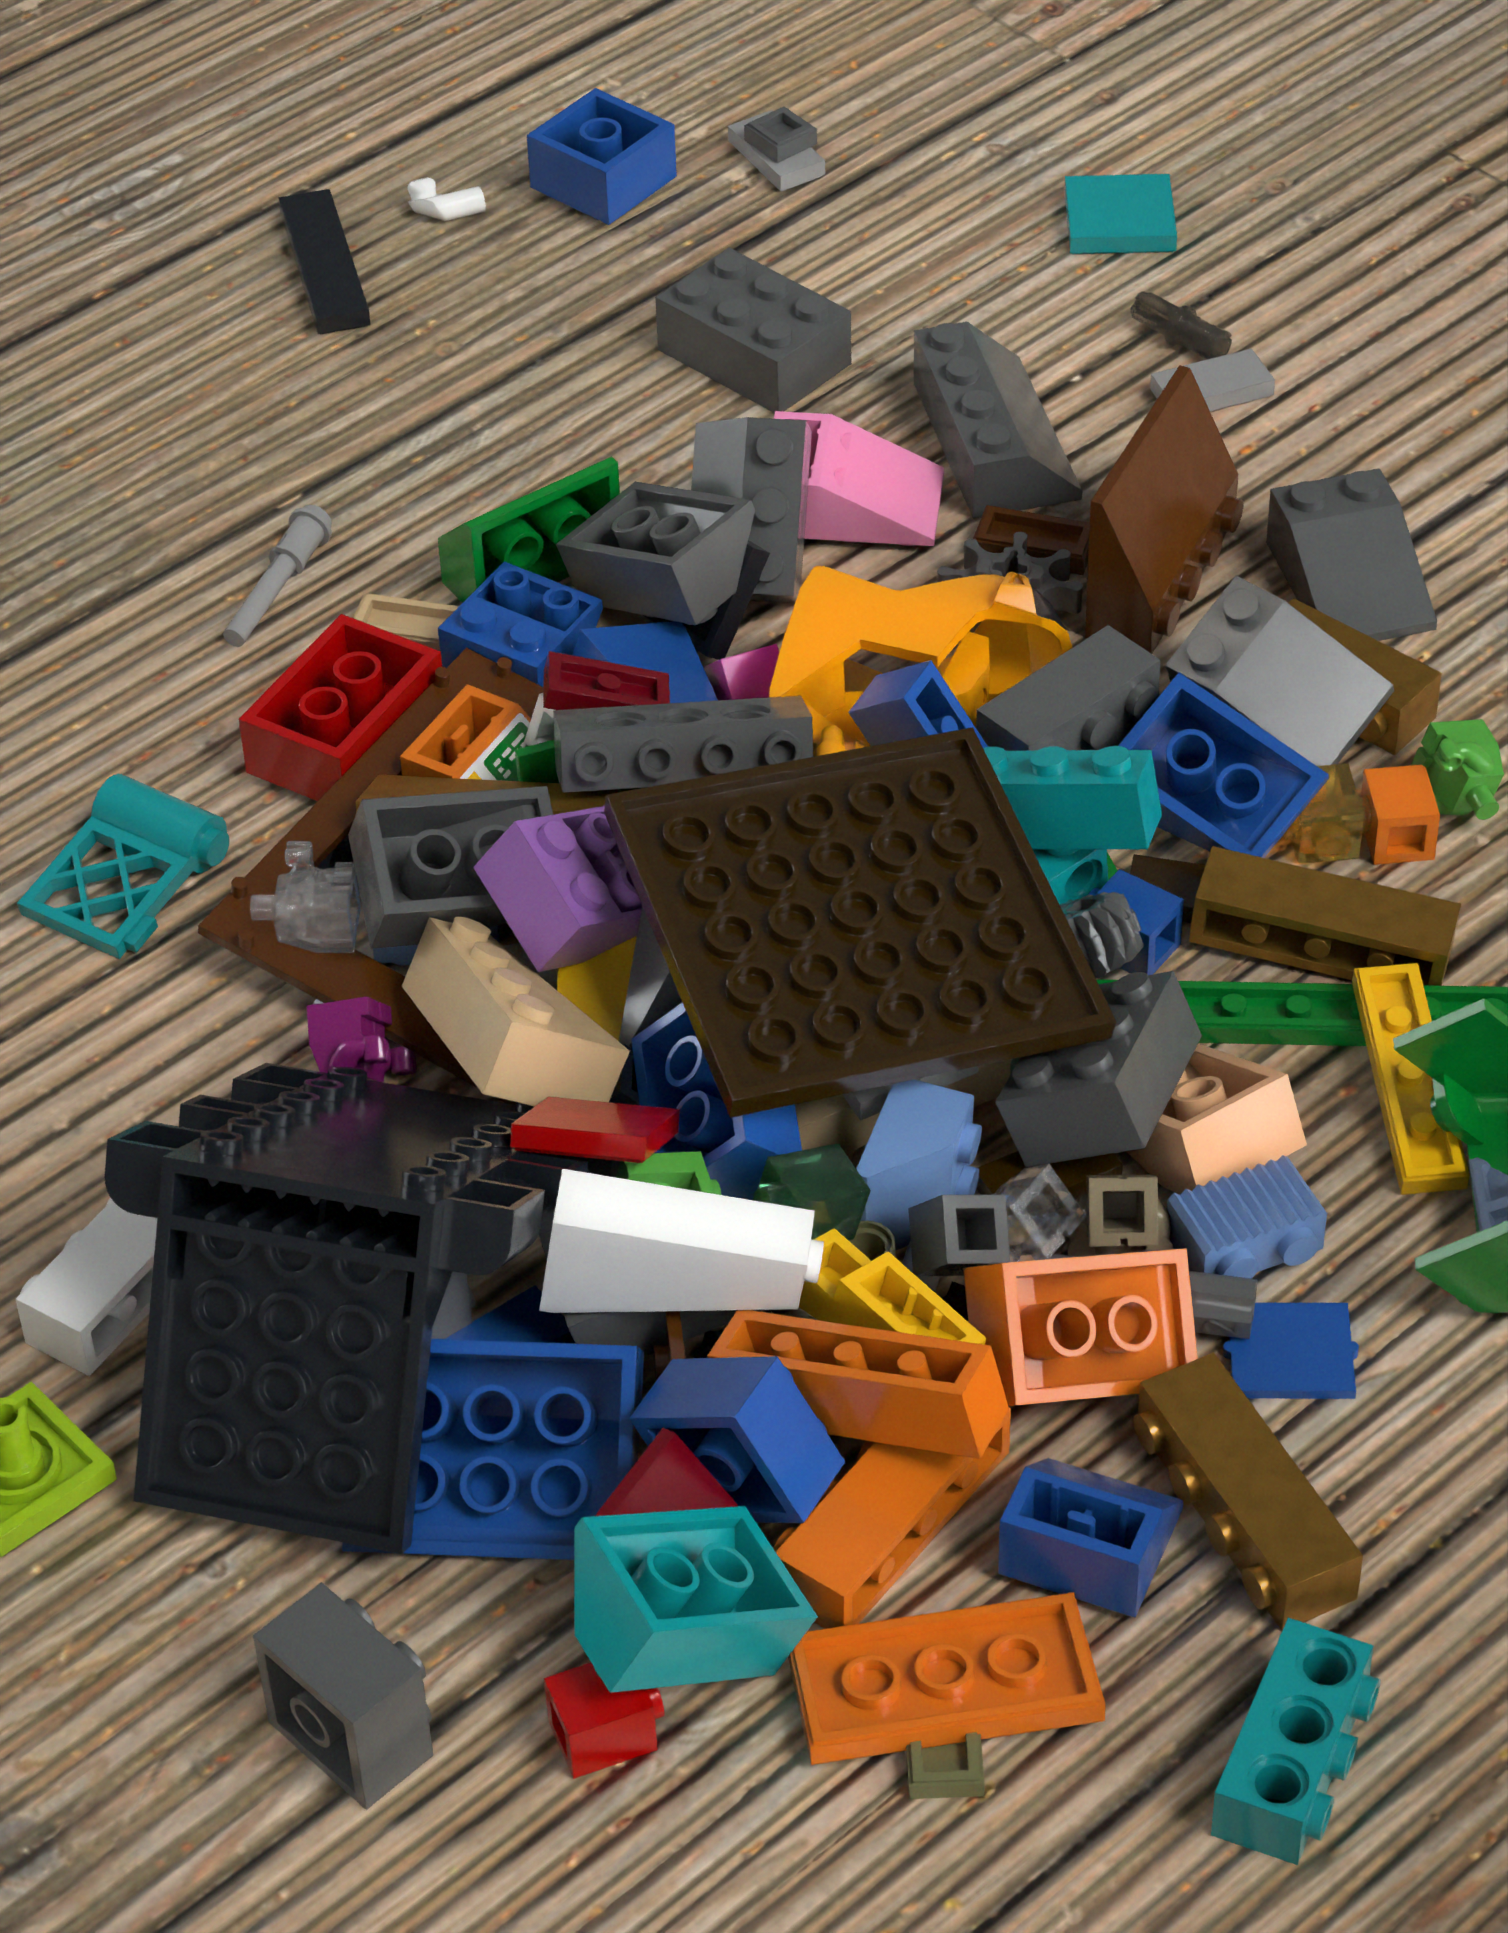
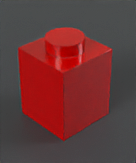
(600, 1726)

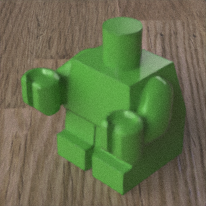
(1462, 767)

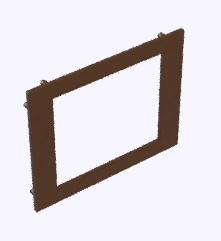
(326, 824)

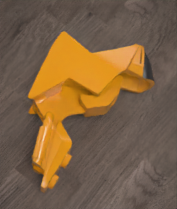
(920, 624)

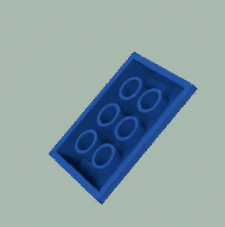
(520, 1445)

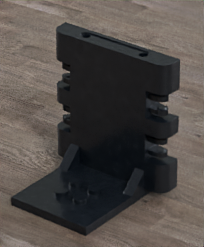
(305, 1286)

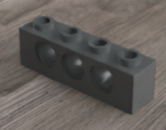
(676, 741)

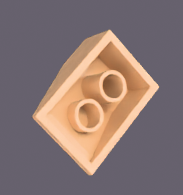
(1221, 1121)

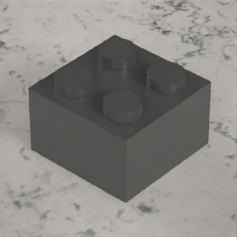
(345, 1694)

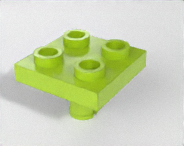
(43, 1466)

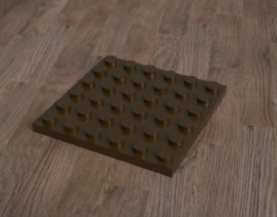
(855, 920)

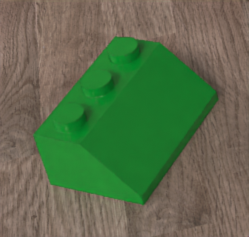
(525, 530)

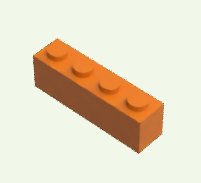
(880, 1381)
(879, 1523)

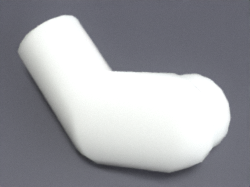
(444, 206)

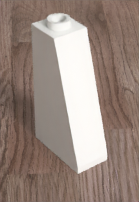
(673, 1250)

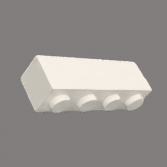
(92, 1290)

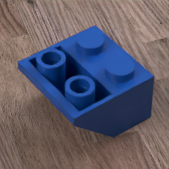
(519, 619)
(1085, 1534)

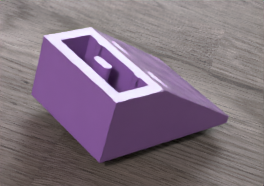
(562, 887)

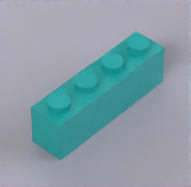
(1081, 796)

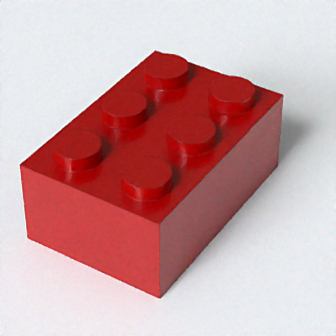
(333, 705)

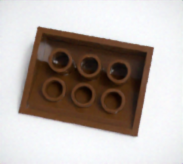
(1160, 517)

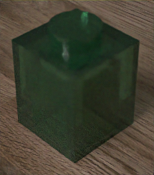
(817, 1181)

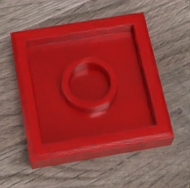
(594, 1129)

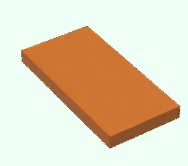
(945, 1677)

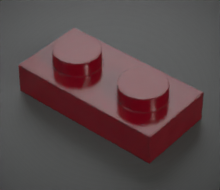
(592, 683)

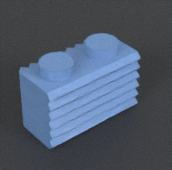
(1248, 1221)

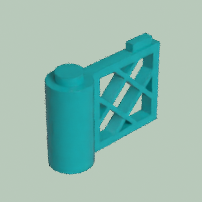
(153, 833)

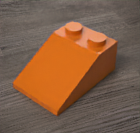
(1083, 1322)

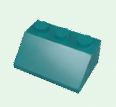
(683, 1598)

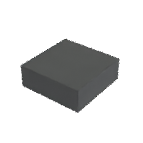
(780, 134)

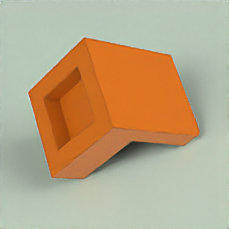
(1402, 814)

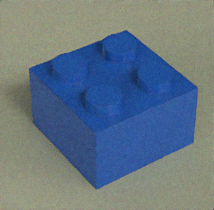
(602, 156)
(747, 1431)

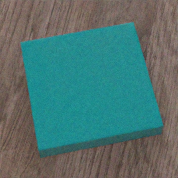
(1120, 213)

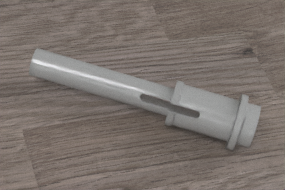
(306, 531)

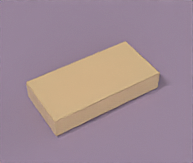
(405, 617)

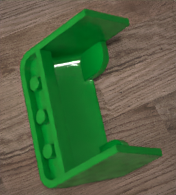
(1470, 1099)

